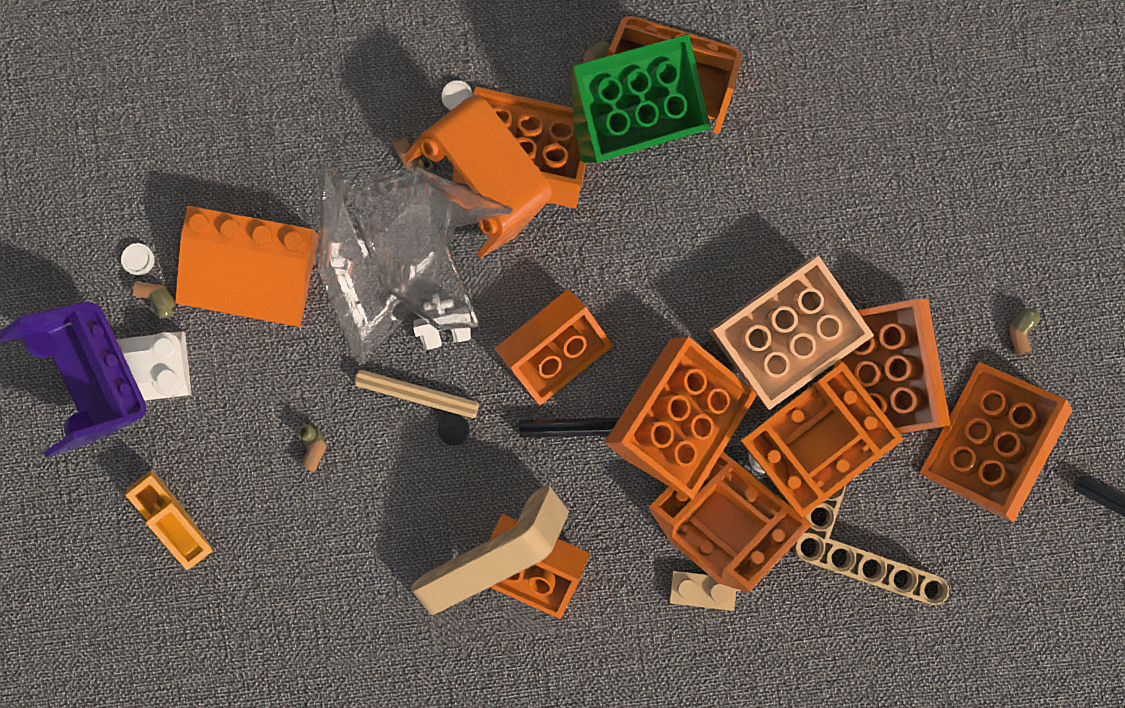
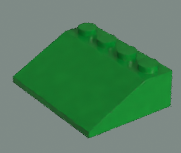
(637, 99)

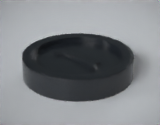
(453, 429)

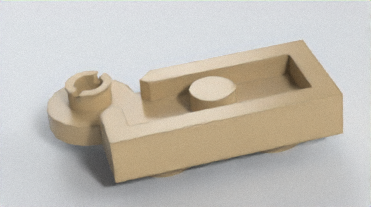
(700, 591)

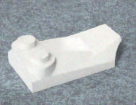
(158, 364)

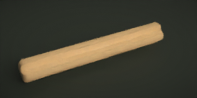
(416, 393)

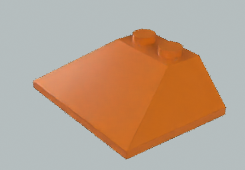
(821, 440)
(731, 526)

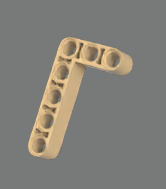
(498, 558)
(856, 558)

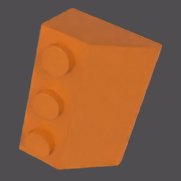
(554, 346)
(547, 583)

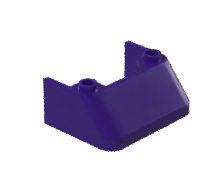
(90, 367)

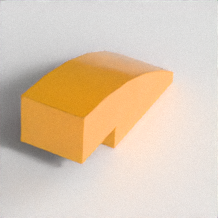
(168, 519)

